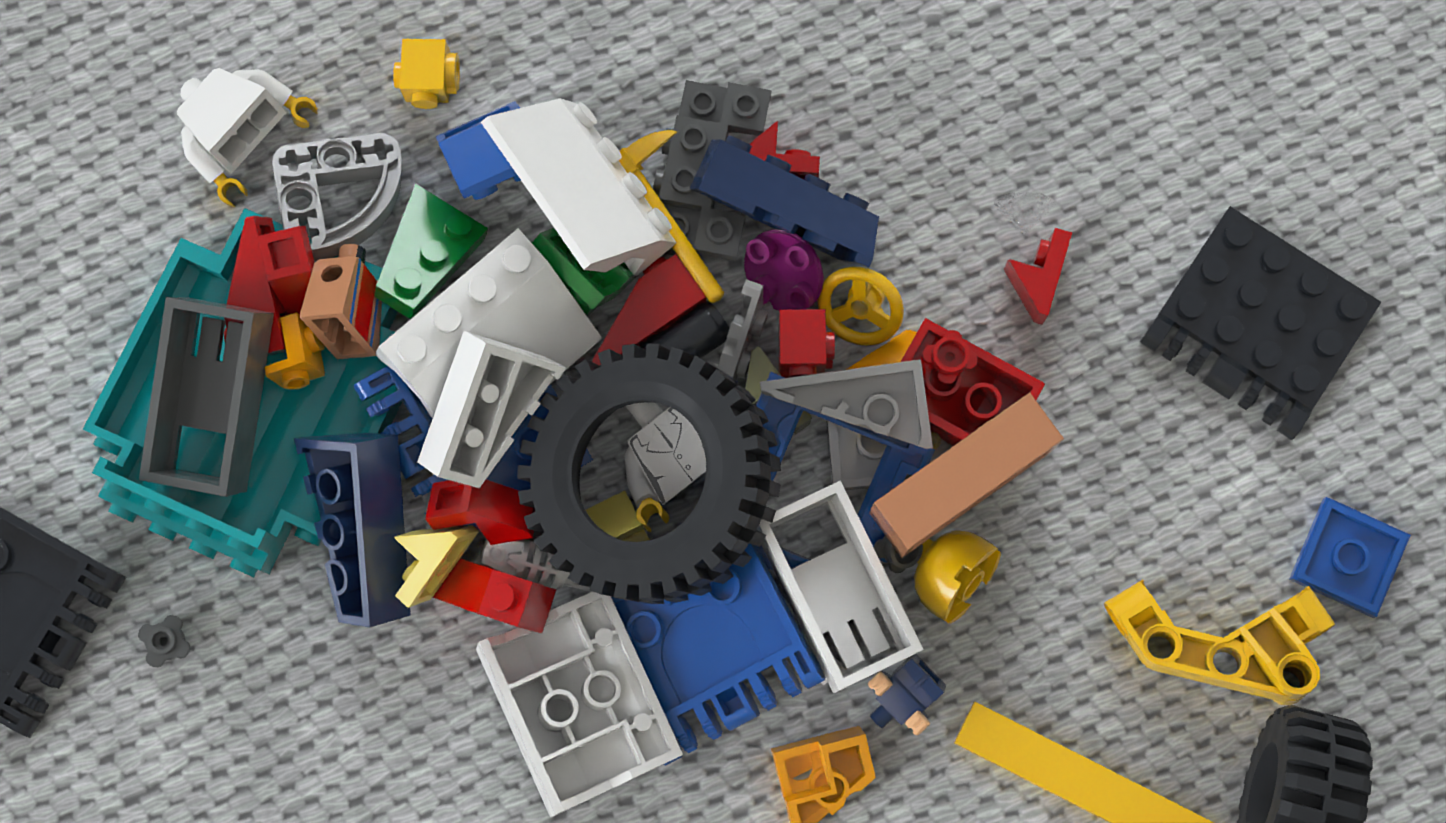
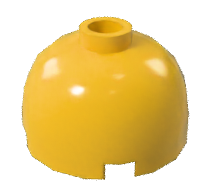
(953, 571)

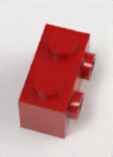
(804, 343)

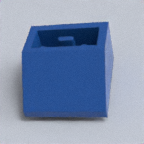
(475, 157)

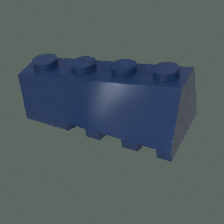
(787, 202)
(360, 514)

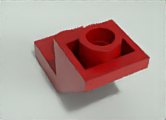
(288, 265)
(492, 508)

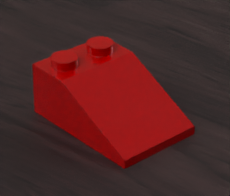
(975, 395)

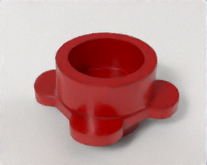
(953, 344)

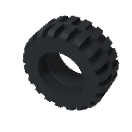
(1308, 770)

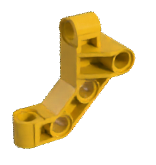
(1260, 647)

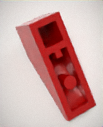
(250, 284)
(654, 304)
(497, 595)

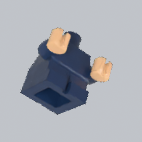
(906, 694)

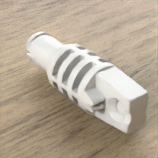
(526, 561)

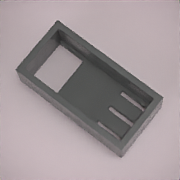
(206, 391)

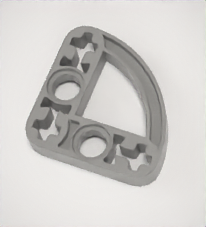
(306, 182)

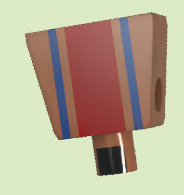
(343, 305)

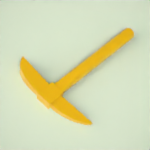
(631, 161)

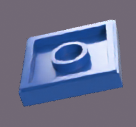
(1350, 557)

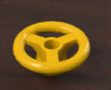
(867, 287)

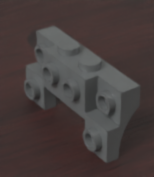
(707, 115)

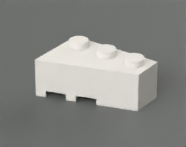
(482, 407)

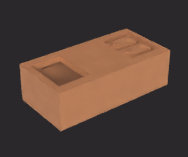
(965, 475)

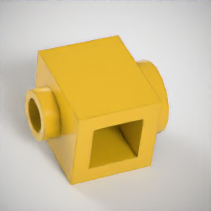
(427, 72)

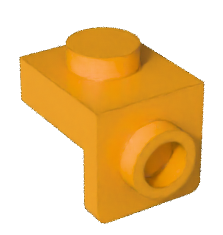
(303, 355)

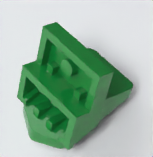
(586, 286)

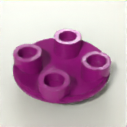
(785, 268)

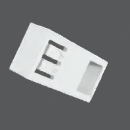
(839, 589)

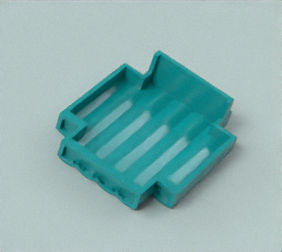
(251, 523)

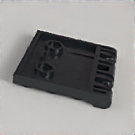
(1265, 316)
(36, 589)

